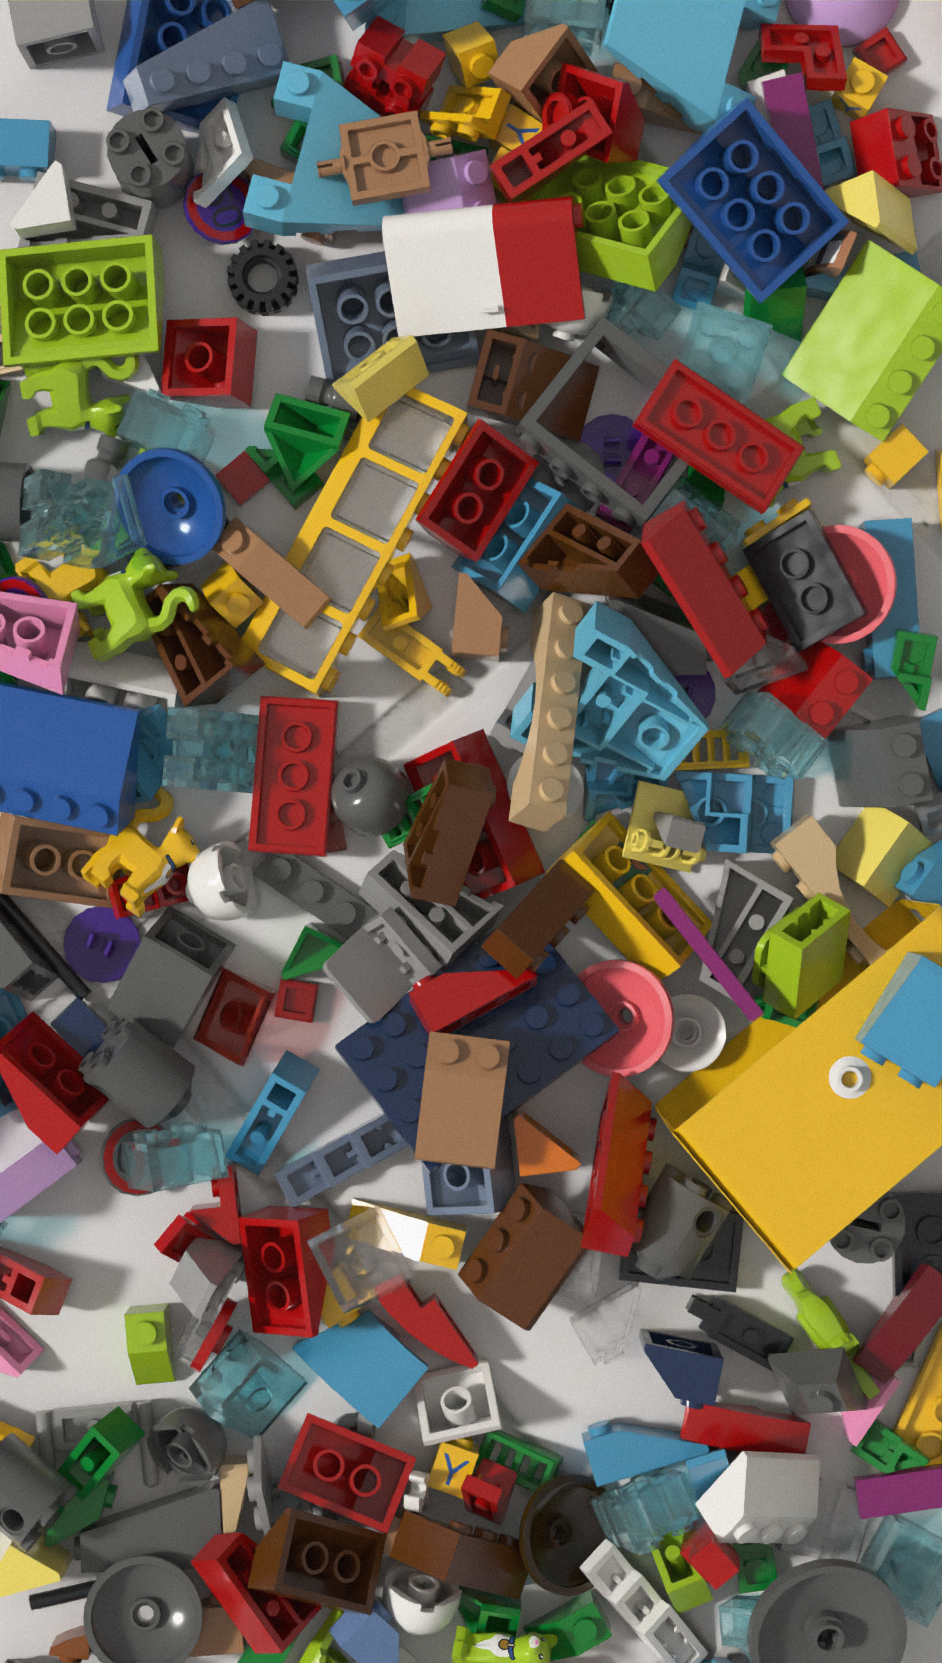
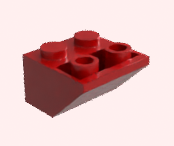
(899, 149)

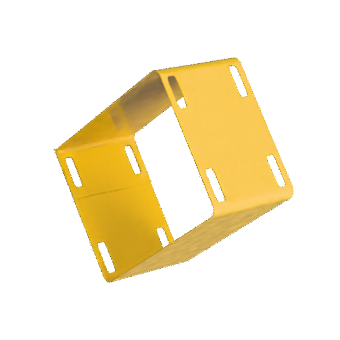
(778, 1134)

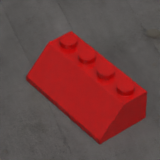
(704, 587)
(504, 849)
(618, 1170)

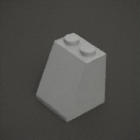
(55, 30)

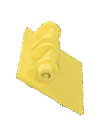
(643, 838)

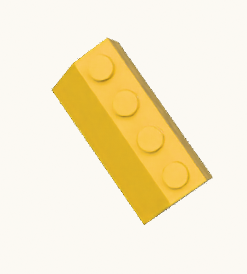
(630, 913)

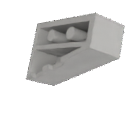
(100, 215)
(741, 916)
(439, 926)

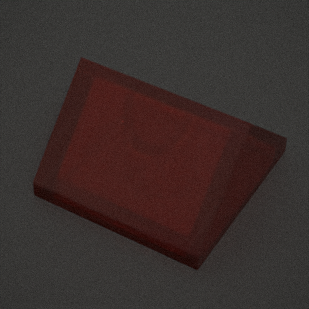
(235, 1016)

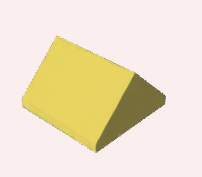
(877, 208)
(383, 377)
(877, 852)
(34, 1568)

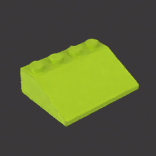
(629, 220)
(81, 300)
(872, 341)

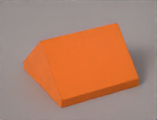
(539, 1149)

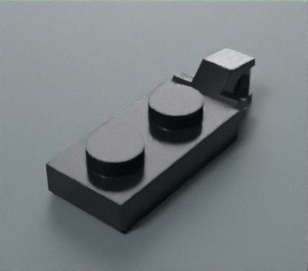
(739, 1329)

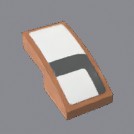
(832, 255)

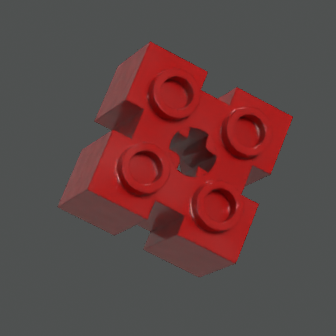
(392, 72)

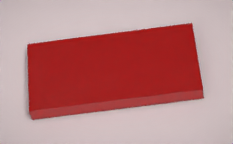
(718, 436)
(293, 776)

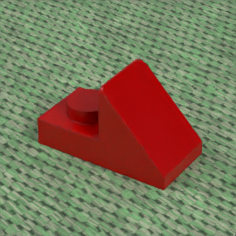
(223, 1215)
(181, 1234)
(489, 1491)

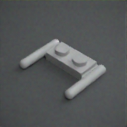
(66, 1427)

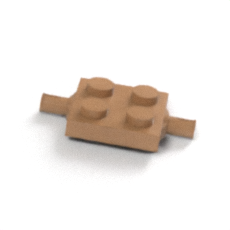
(384, 158)

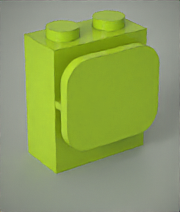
(802, 955)

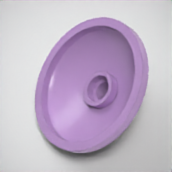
(855, 18)

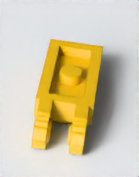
(409, 651)

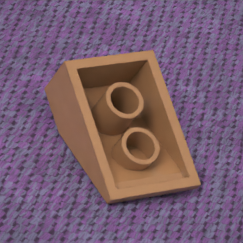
(47, 859)
(462, 1100)

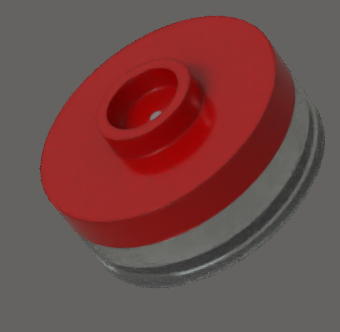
(205, 1335)

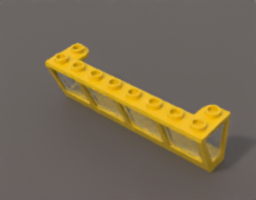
(356, 532)

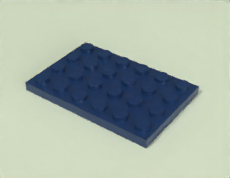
(546, 1026)

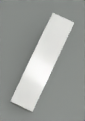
(641, 1606)

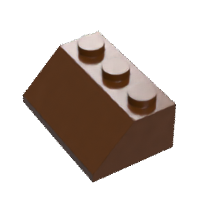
(525, 1255)
(319, 1562)

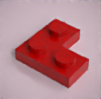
(813, 46)

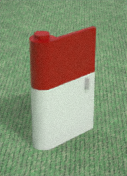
(485, 266)

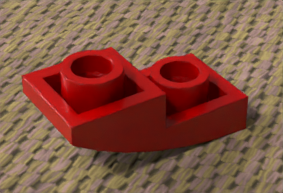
(169, 894)

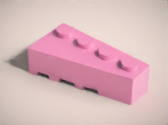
(38, 639)

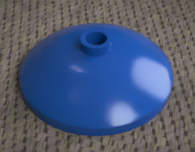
(173, 529)

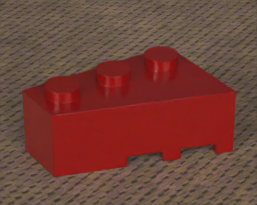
(262, 1618)

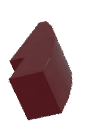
(902, 1325)

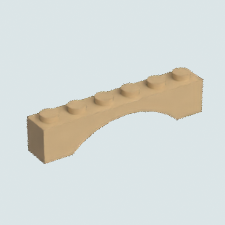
(544, 773)
(812, 859)

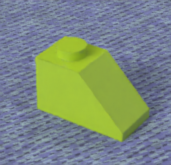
(150, 1343)
(680, 1579)

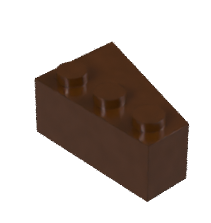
(588, 558)
(201, 650)
(448, 831)
(539, 920)
(461, 1555)

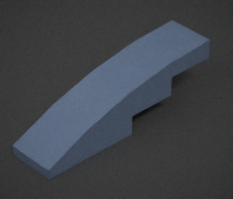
(339, 1159)

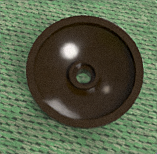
(556, 1559)

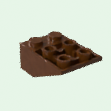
(515, 375)

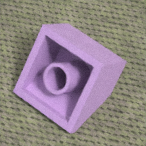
(455, 183)

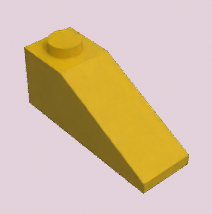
(420, 1235)

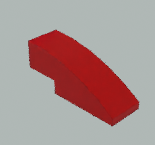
(430, 1324)
(745, 1429)
(711, 1559)

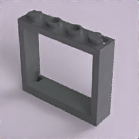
(568, 463)

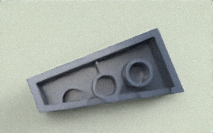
(217, 62)

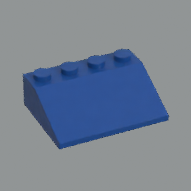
(153, 28)
(752, 200)
(68, 759)

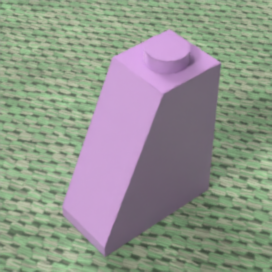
(34, 1174)

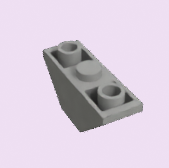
(207, 1274)

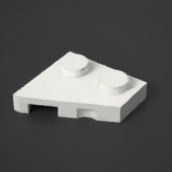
(222, 151)

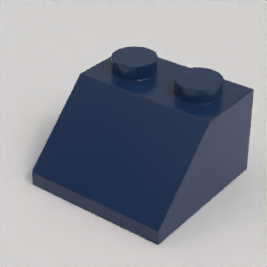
(686, 1366)

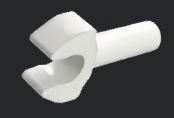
(418, 1496)

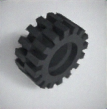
(262, 254)

